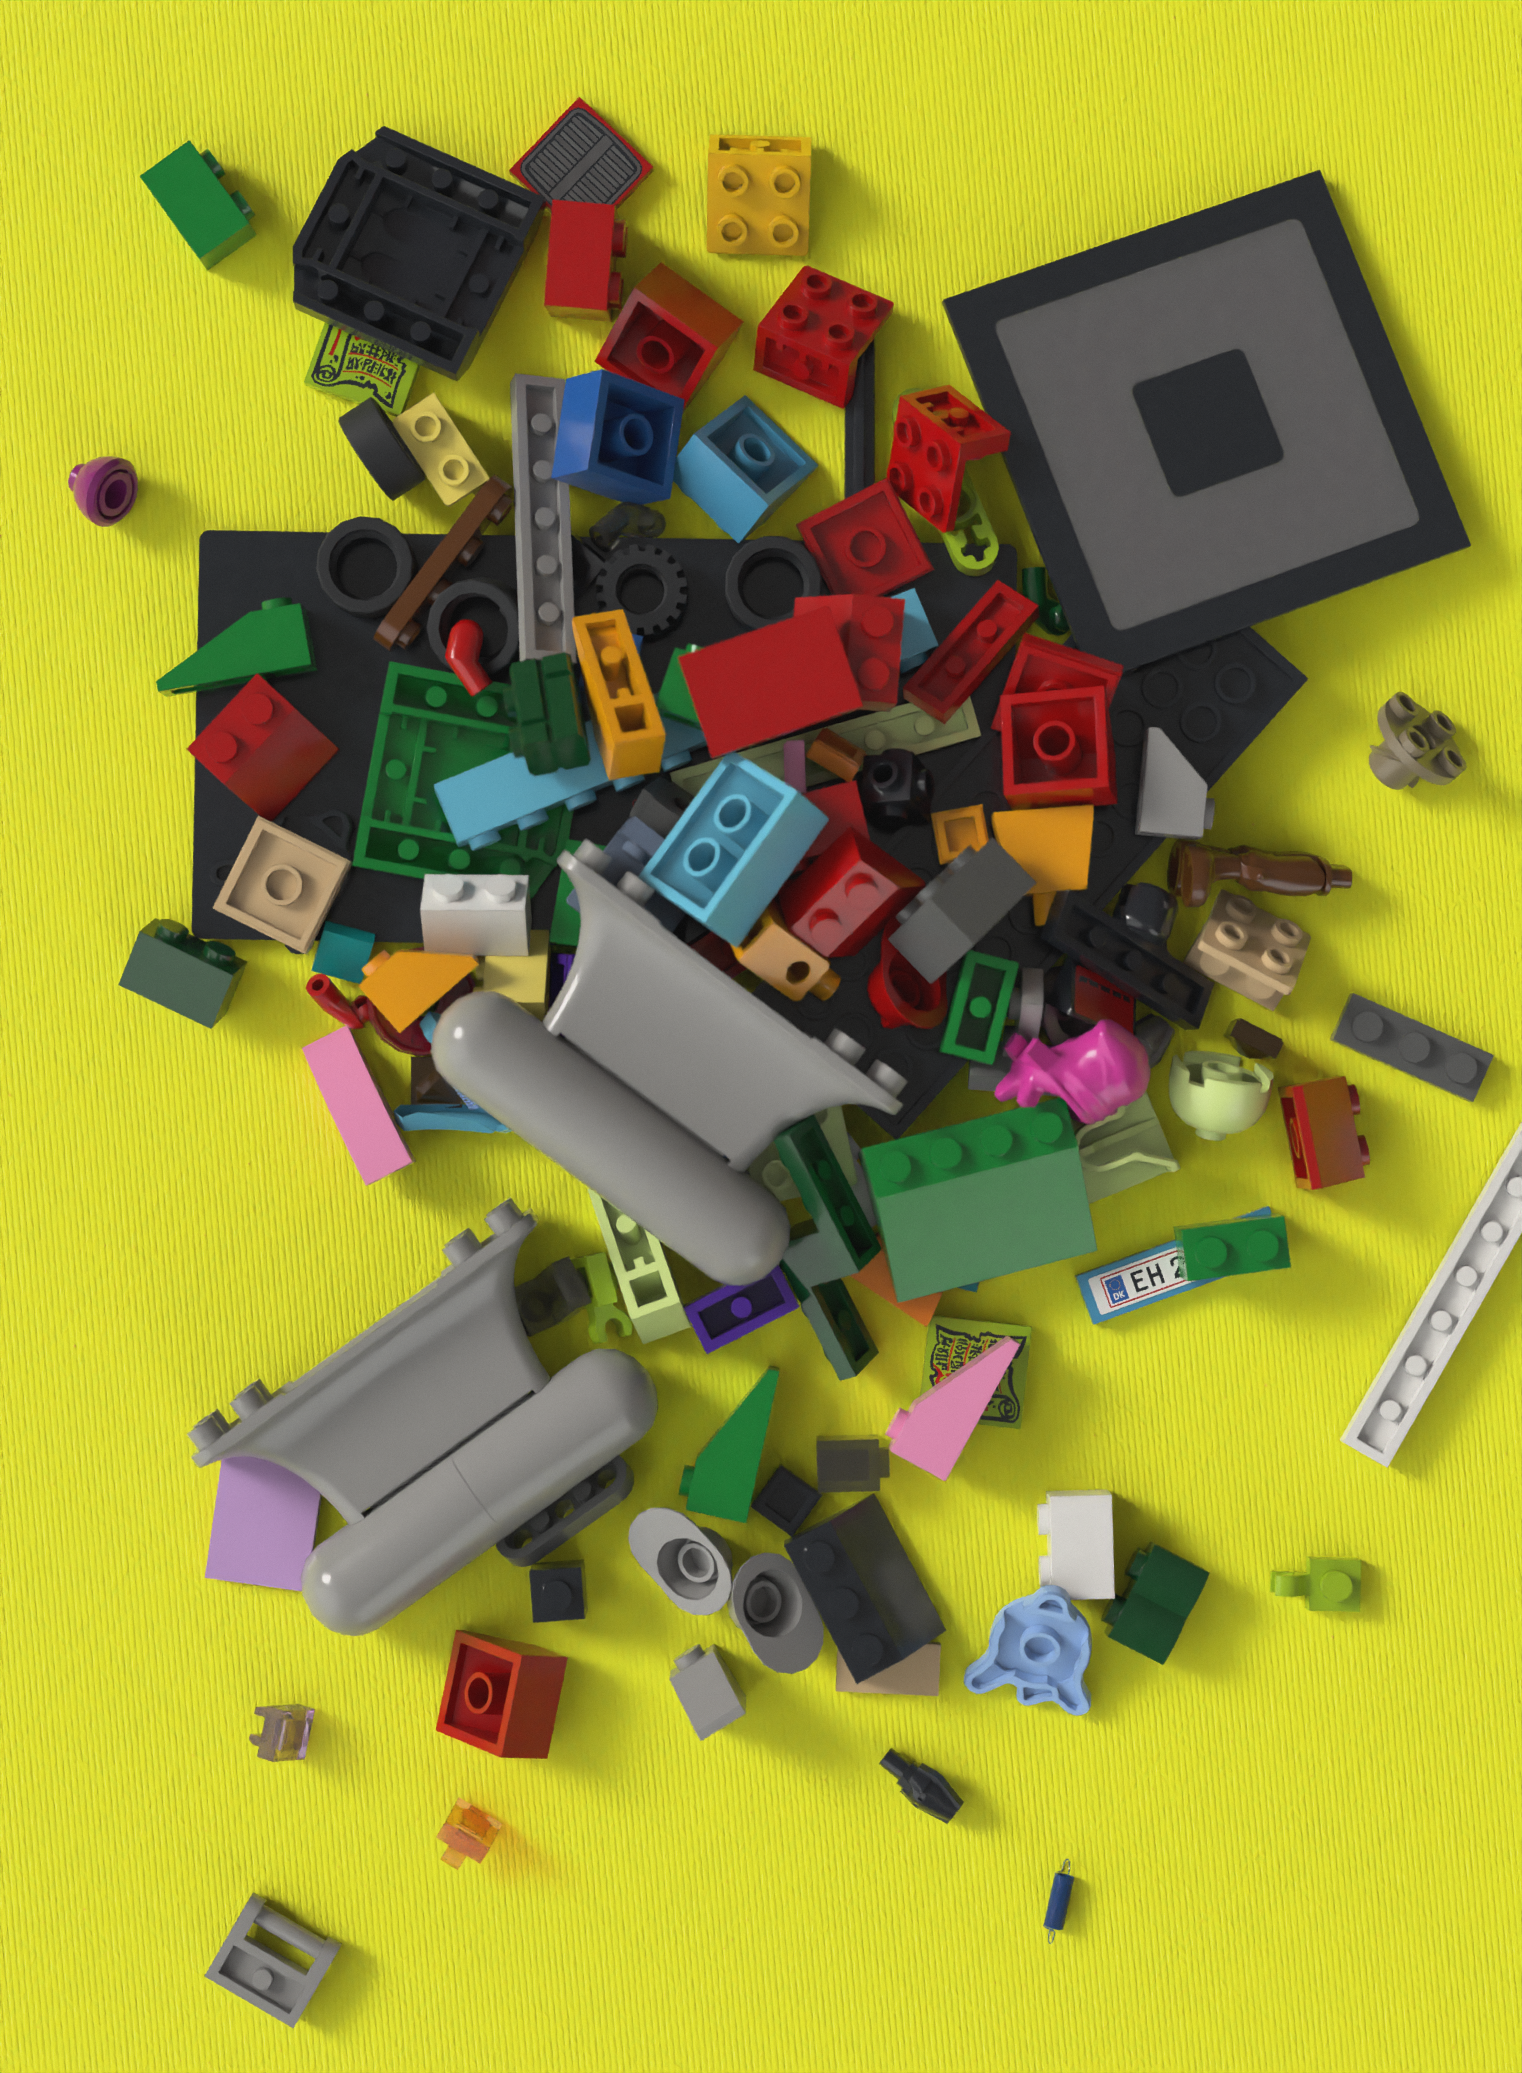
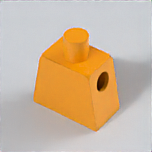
(1050, 847)
(785, 959)

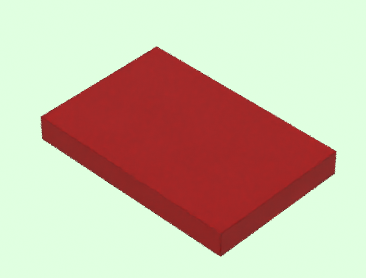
(770, 682)

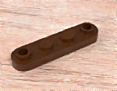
(458, 547)

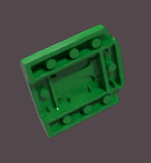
(422, 737)

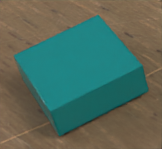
(343, 952)

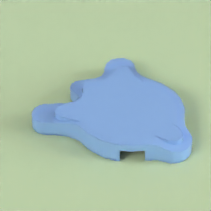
(1040, 1648)

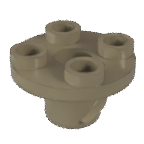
(1414, 745)

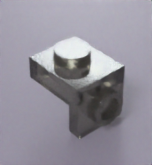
(551, 1297)

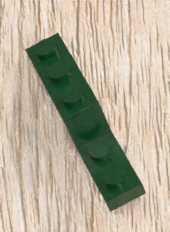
(827, 1247)

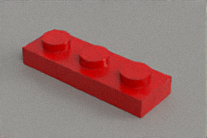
(971, 651)

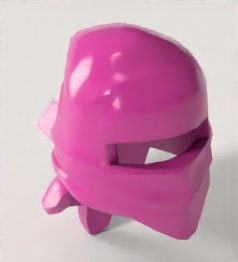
(1087, 1071)

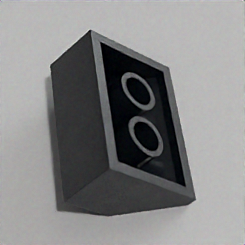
(864, 1588)

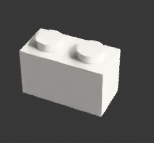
(476, 914)
(1078, 1543)

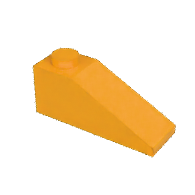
(618, 696)

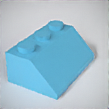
(734, 847)

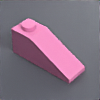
(946, 1415)

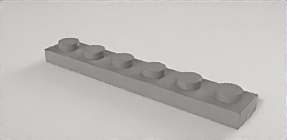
(541, 521)

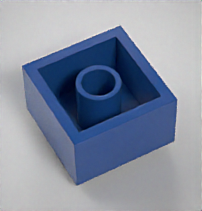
(617, 438)

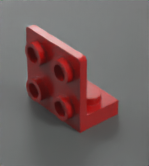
(819, 334)
(930, 447)

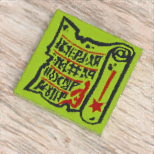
(360, 370)
(956, 1341)

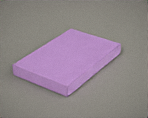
(262, 1524)

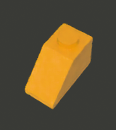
(412, 981)

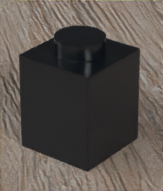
(558, 1591)

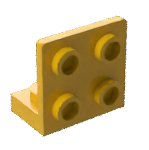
(758, 195)

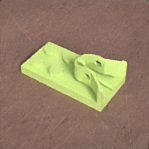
(1123, 1149)

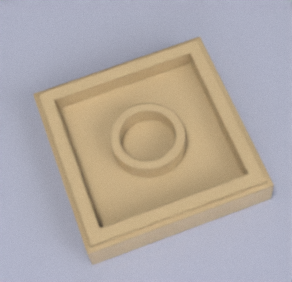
(282, 885)

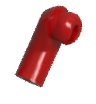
(463, 655)

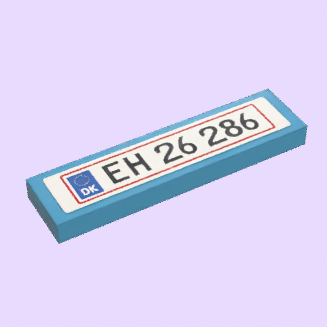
(1137, 1280)

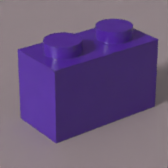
(738, 1310)

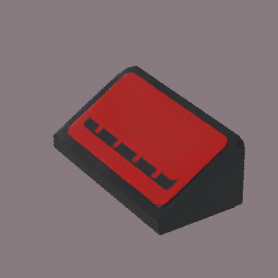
(1091, 997)

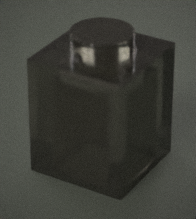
(850, 1463)

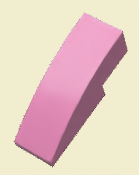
(358, 1105)

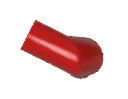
(333, 1002)

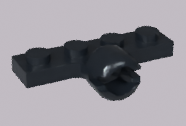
(1131, 949)

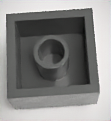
(959, 908)

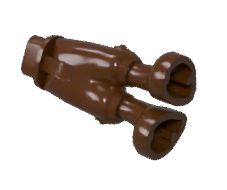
(1288, 873)

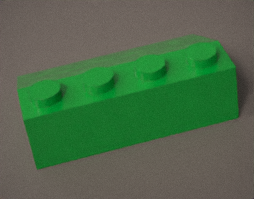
(979, 1199)

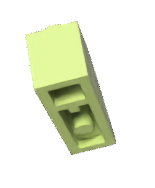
(641, 1273)

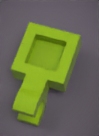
(601, 1290)
(1327, 1584)

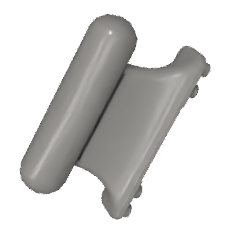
(655, 1079)
(435, 1432)

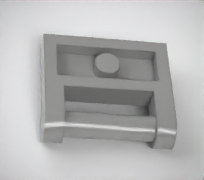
(264, 1975)

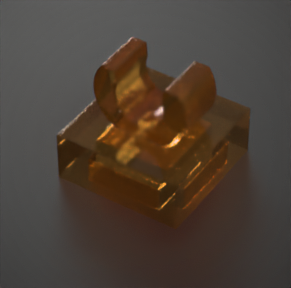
(467, 1834)

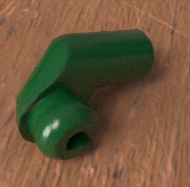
(1035, 588)

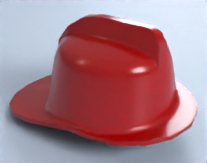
(902, 992)

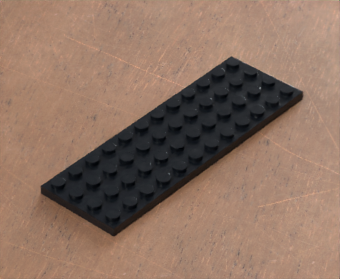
(1207, 705)

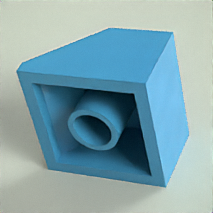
(741, 468)

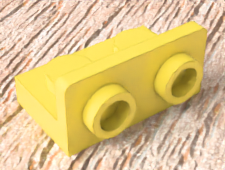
(440, 450)

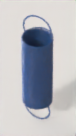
(1058, 1901)

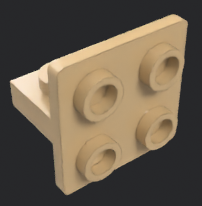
(1249, 950)

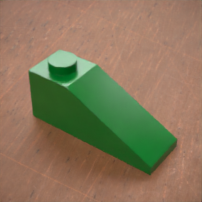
(262, 642)
(730, 1460)

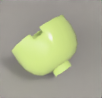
(1218, 1094)

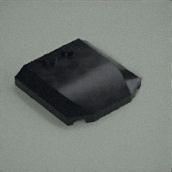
(413, 250)

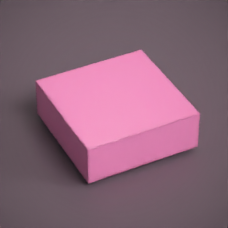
(795, 765)

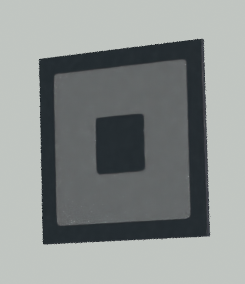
(1206, 424)

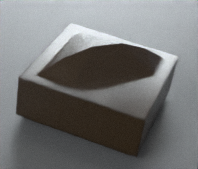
(1252, 1041)
(429, 1085)

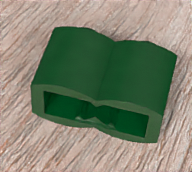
(1155, 1601)

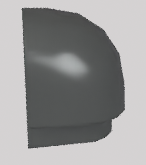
(661, 805)

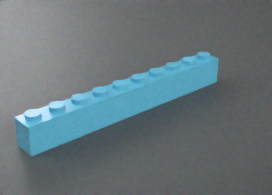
(506, 794)

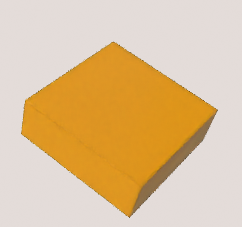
(957, 830)

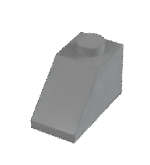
(1170, 792)
(707, 1690)

